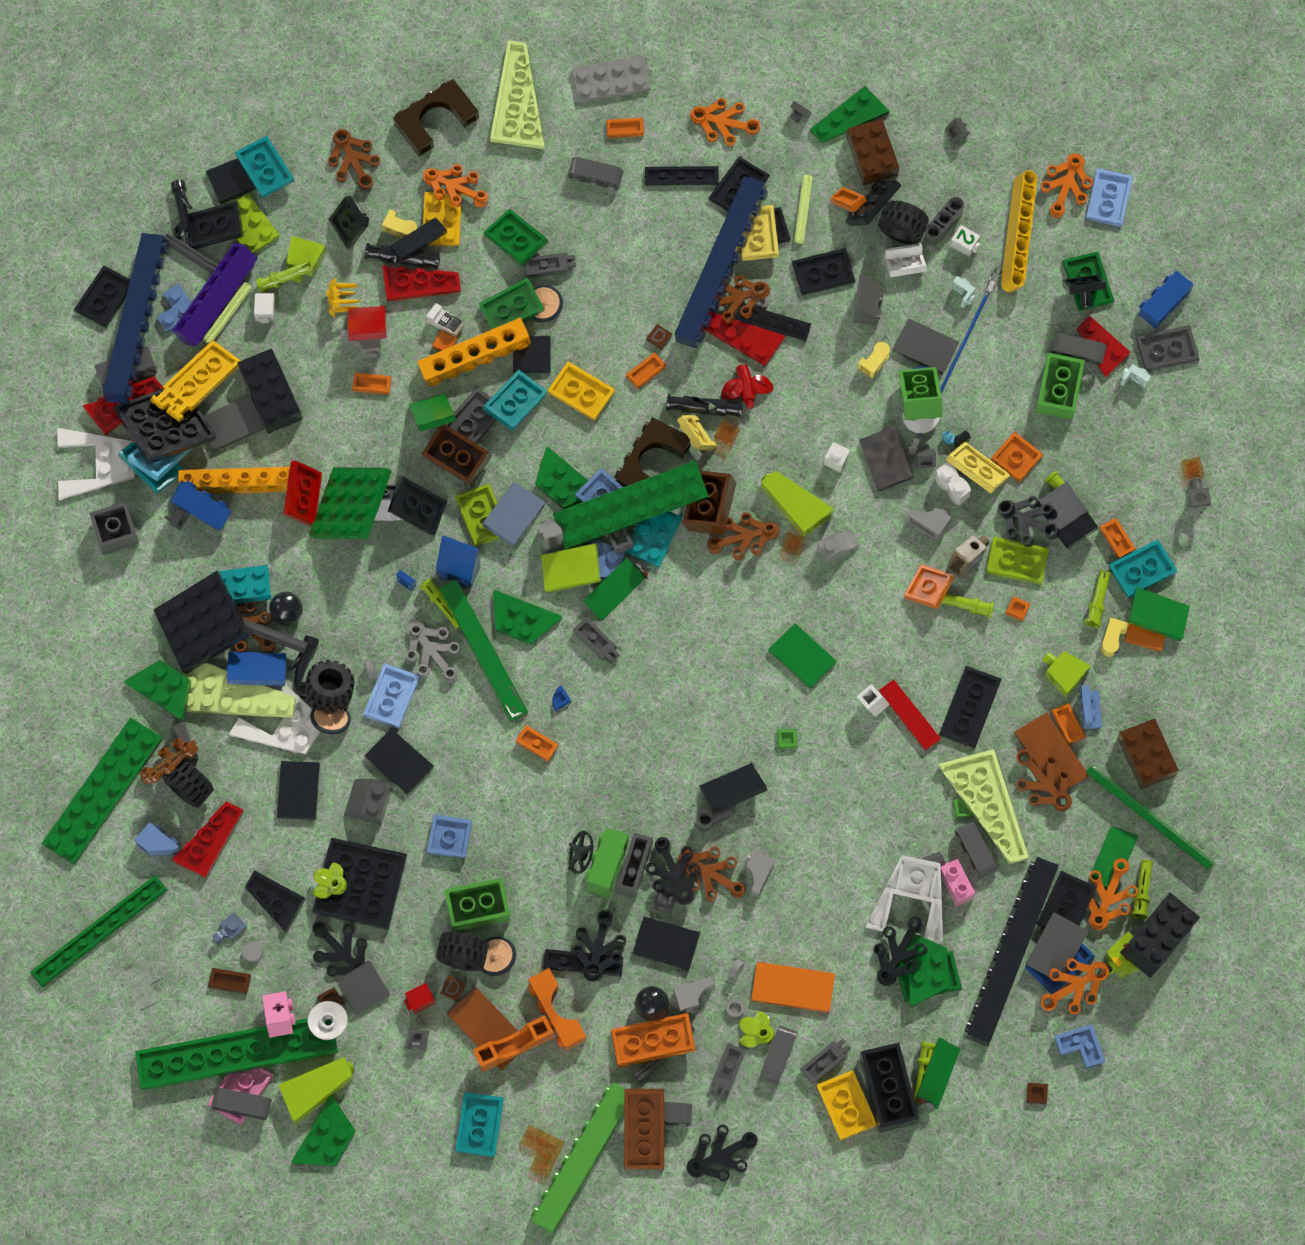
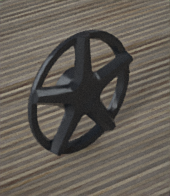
(581, 852)

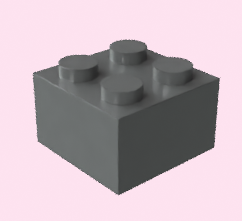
(114, 528)

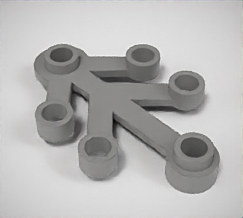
(431, 649)

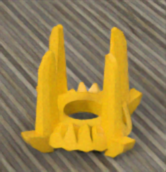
(334, 299)

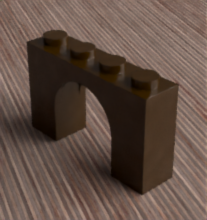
(447, 96)
(654, 435)

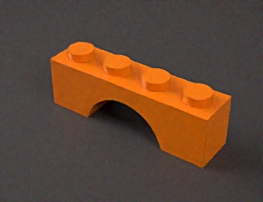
(568, 1031)
(499, 1051)

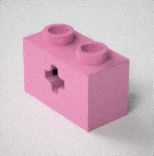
(957, 882)
(278, 1015)

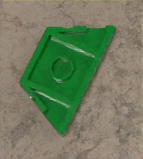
(559, 479)
(521, 619)
(163, 687)
(931, 973)
(326, 1138)

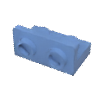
(1090, 708)

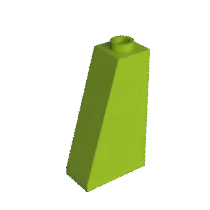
(797, 504)
(315, 1087)

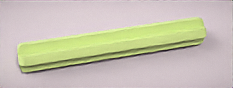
(803, 209)
(227, 313)

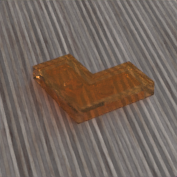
(547, 1148)

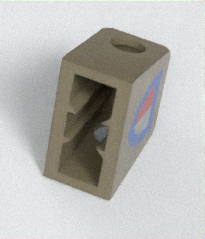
(967, 555)

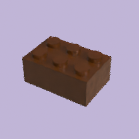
(872, 152)
(456, 454)
(711, 513)
(1147, 754)

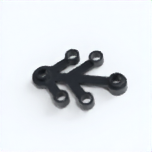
(1027, 518)
(675, 873)
(598, 949)
(899, 952)
(342, 954)
(719, 1156)

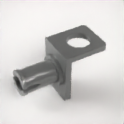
(1197, 495)

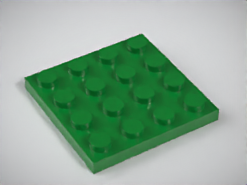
(350, 503)

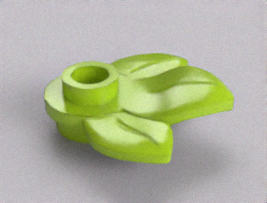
(327, 879)
(753, 1028)

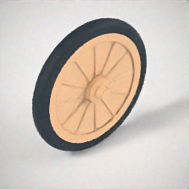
(551, 301)
(330, 722)
(500, 956)

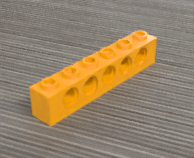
(478, 343)
(238, 480)

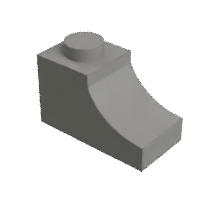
(369, 348)
(930, 522)
(550, 534)
(836, 546)
(759, 868)
(688, 995)

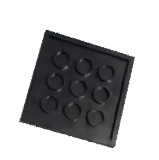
(158, 433)
(201, 622)
(371, 881)

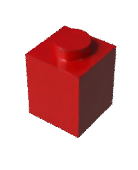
(419, 998)

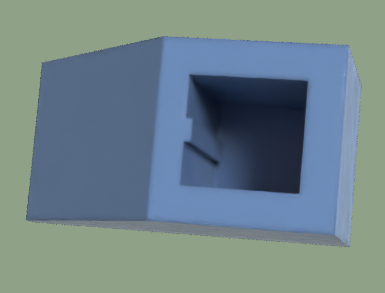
(155, 842)

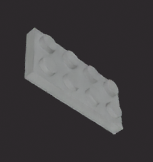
(611, 79)

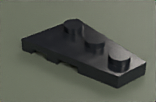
(275, 898)

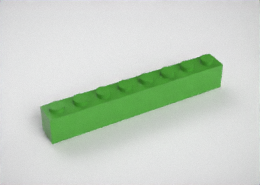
(581, 1160)

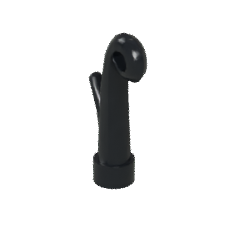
(178, 189)
(301, 664)

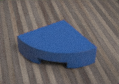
(560, 699)

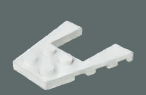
(109, 466)
(291, 735)
(917, 880)

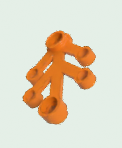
(722, 120)
(434, 178)
(1068, 182)
(1108, 897)
(1076, 984)

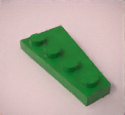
(855, 111)

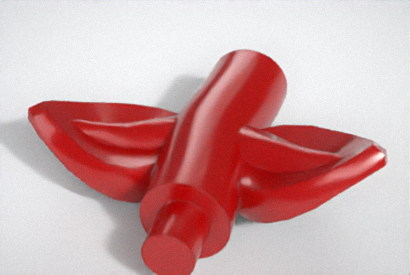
(746, 386)

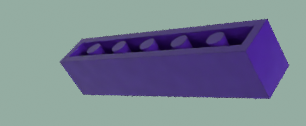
(214, 295)

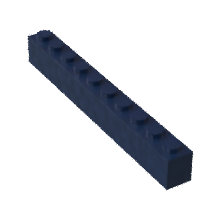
(721, 262)
(135, 318)

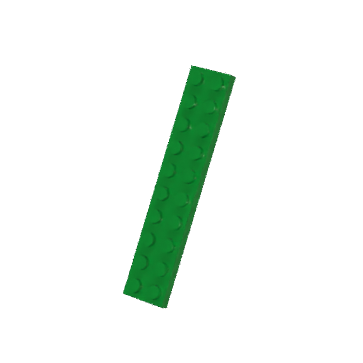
(228, 1055)

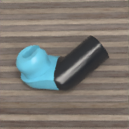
(954, 440)

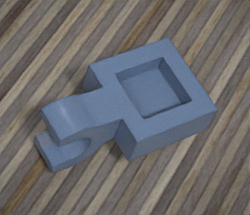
(231, 927)

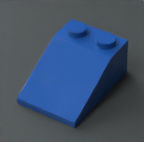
(457, 562)

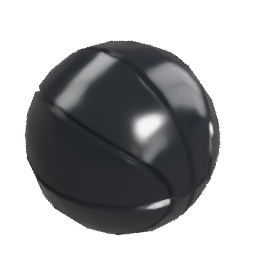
(286, 608)
(651, 1003)

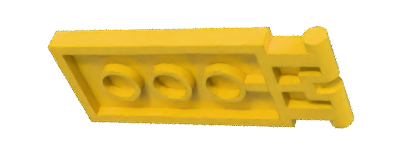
(196, 380)

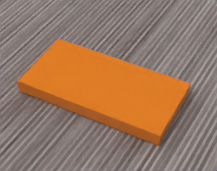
(793, 987)
(653, 1040)

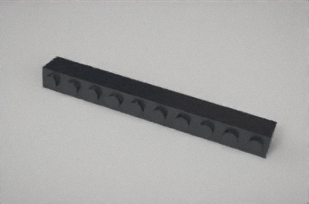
(1012, 951)

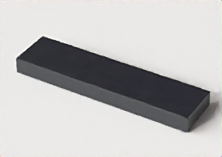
(682, 175)
(776, 323)
(564, 961)

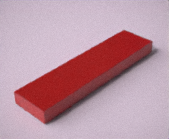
(909, 715)

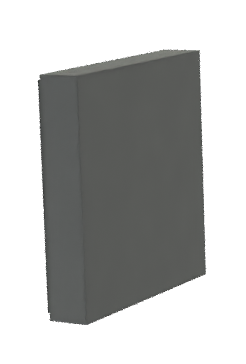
(362, 987)

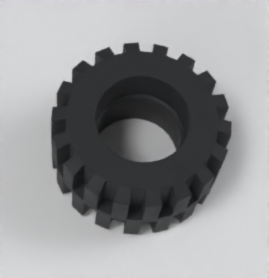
(903, 222)
(332, 673)
(189, 784)
(462, 951)

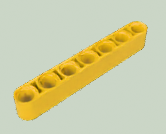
(1019, 231)

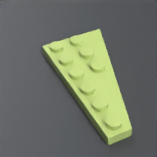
(516, 109)
(213, 695)
(983, 789)

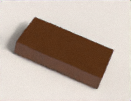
(229, 981)

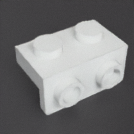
(905, 260)

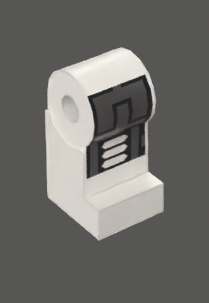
(444, 321)

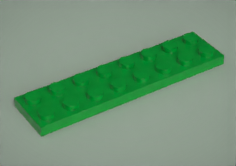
(631, 505)
(102, 791)

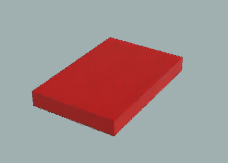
(367, 323)
(302, 493)

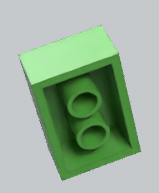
(1060, 386)
(920, 393)
(606, 862)
(477, 905)

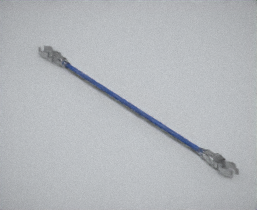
(991, 284)

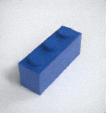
(1165, 299)
(200, 505)

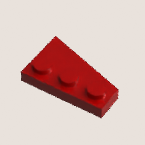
(1115, 351)

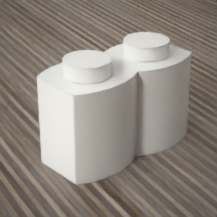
(949, 480)

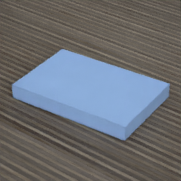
(1109, 197)
(391, 696)

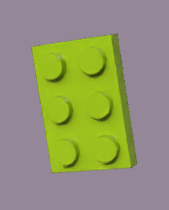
(256, 227)

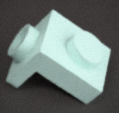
(964, 288)
(1137, 374)

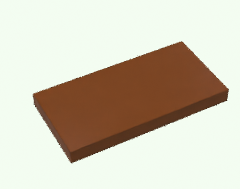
(1044, 738)
(481, 1021)
(644, 1129)

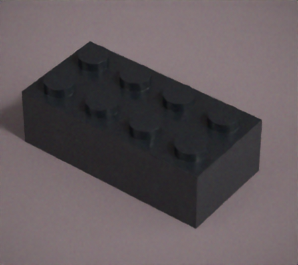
(269, 391)
(1160, 935)
(889, 1087)

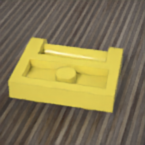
(698, 437)

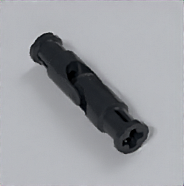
(385, 254)
(693, 404)

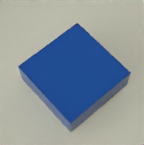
(406, 580)

